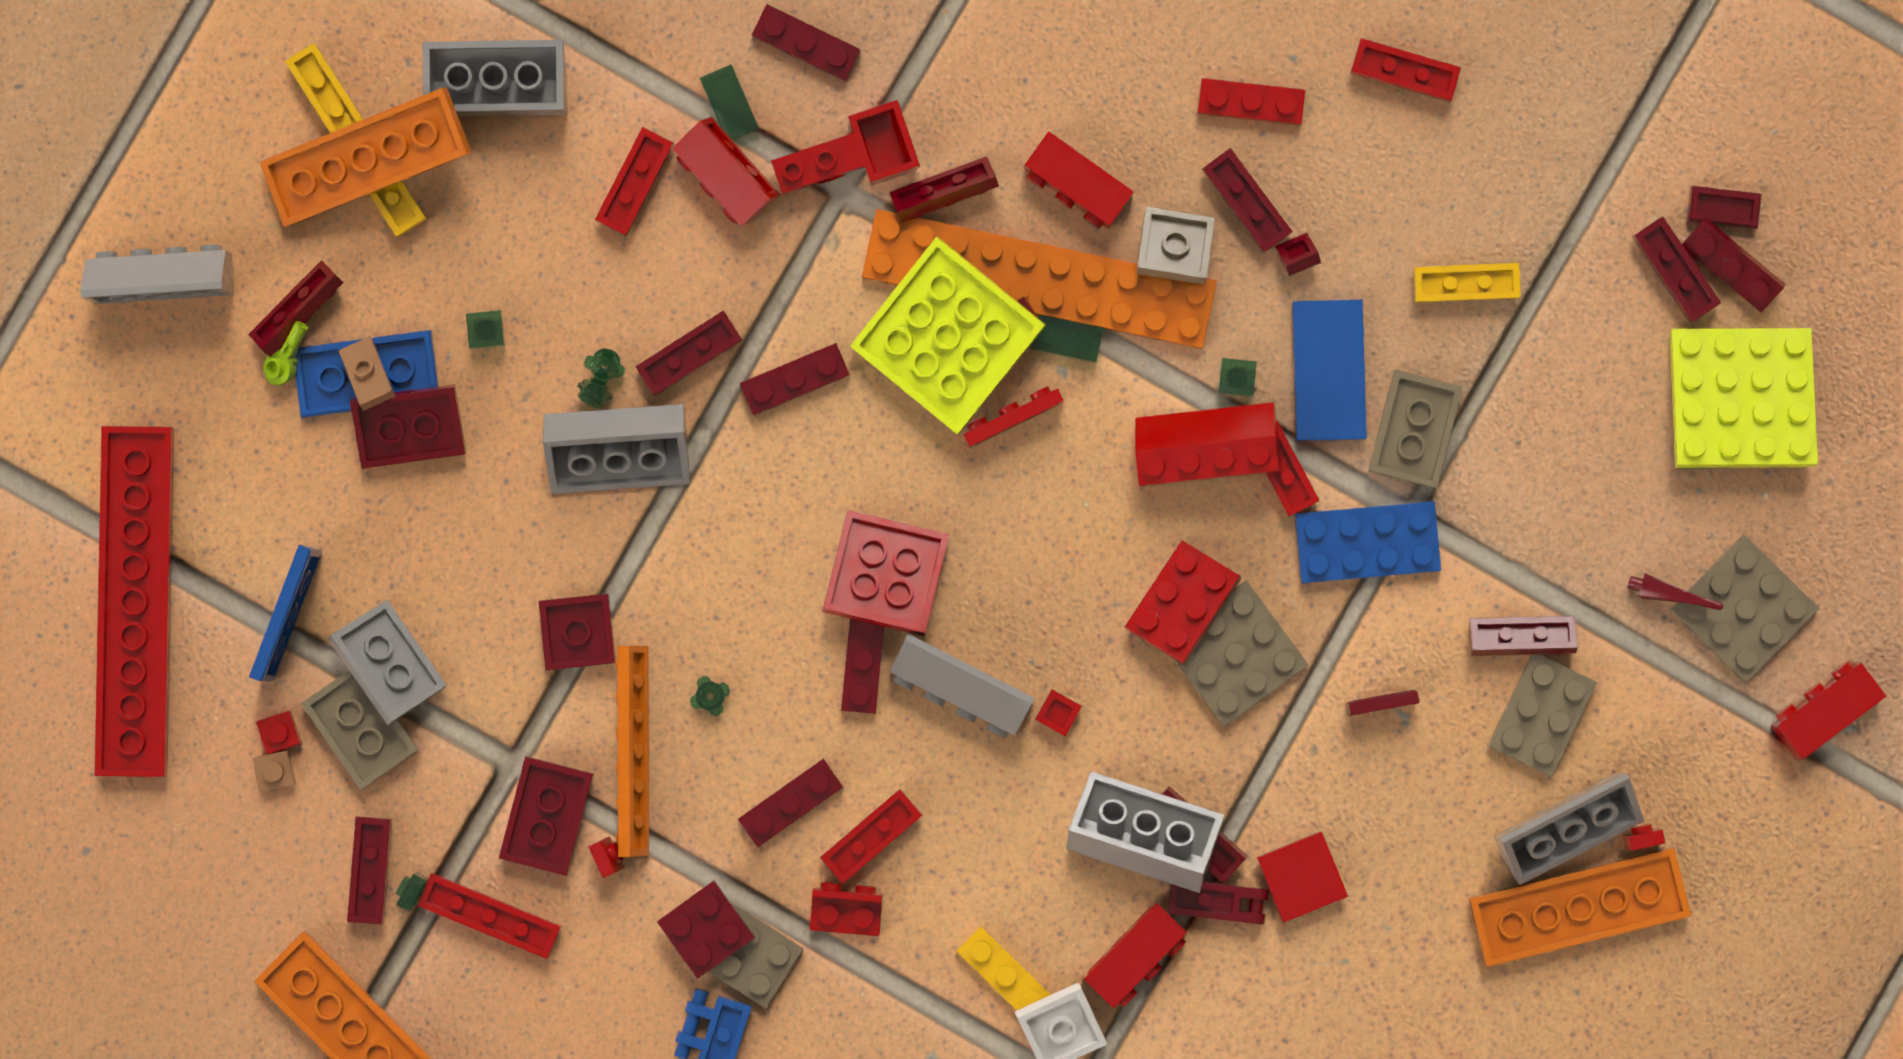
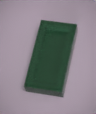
(729, 102)

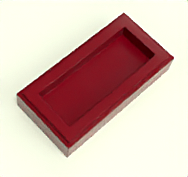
(1724, 207)
(1382, 702)

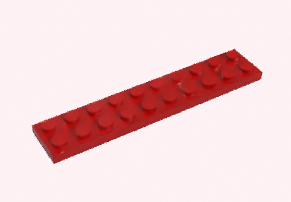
(134, 601)

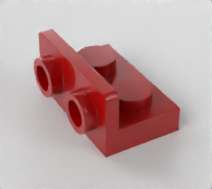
(846, 910)

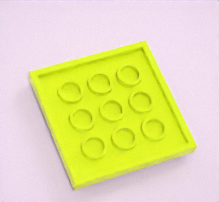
(947, 335)
(1743, 398)

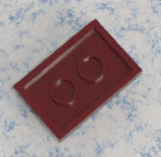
(409, 427)
(546, 815)

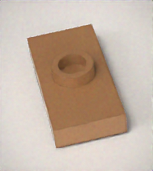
(366, 373)

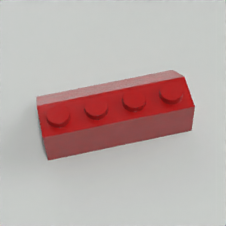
(1207, 444)

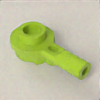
(281, 366)

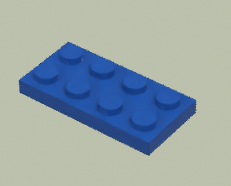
(1367, 542)

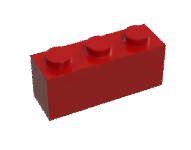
(725, 172)
(1077, 181)
(1827, 709)
(1135, 956)

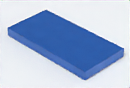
(1329, 370)
(326, 387)
(285, 614)

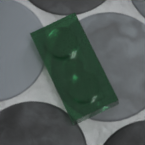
(1068, 339)

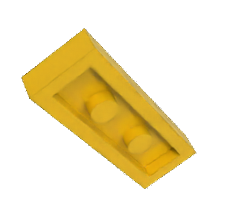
(1466, 282)
(1001, 970)

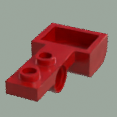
(877, 143)

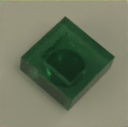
(485, 329)
(1237, 377)
(411, 890)

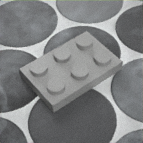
(387, 662)

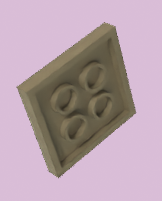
(1758, 609)
(1241, 656)

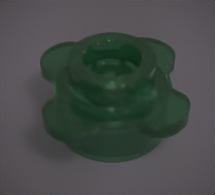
(607, 358)
(593, 393)
(719, 693)

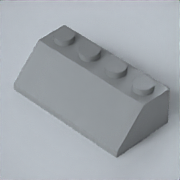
(499, 76)
(158, 276)
(616, 449)
(962, 685)
(1569, 827)
(1144, 832)

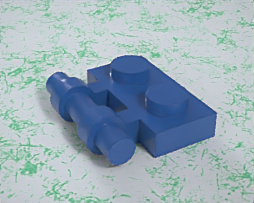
(724, 1030)

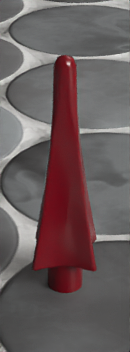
(1656, 589)

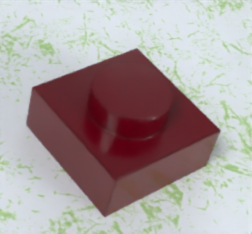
(1298, 254)

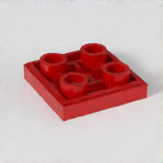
(1302, 876)

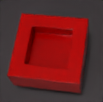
(1058, 712)
(278, 732)
(1643, 837)
(606, 857)

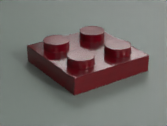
(577, 632)
(705, 929)

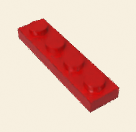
(489, 915)

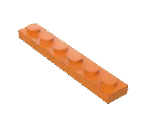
(633, 751)

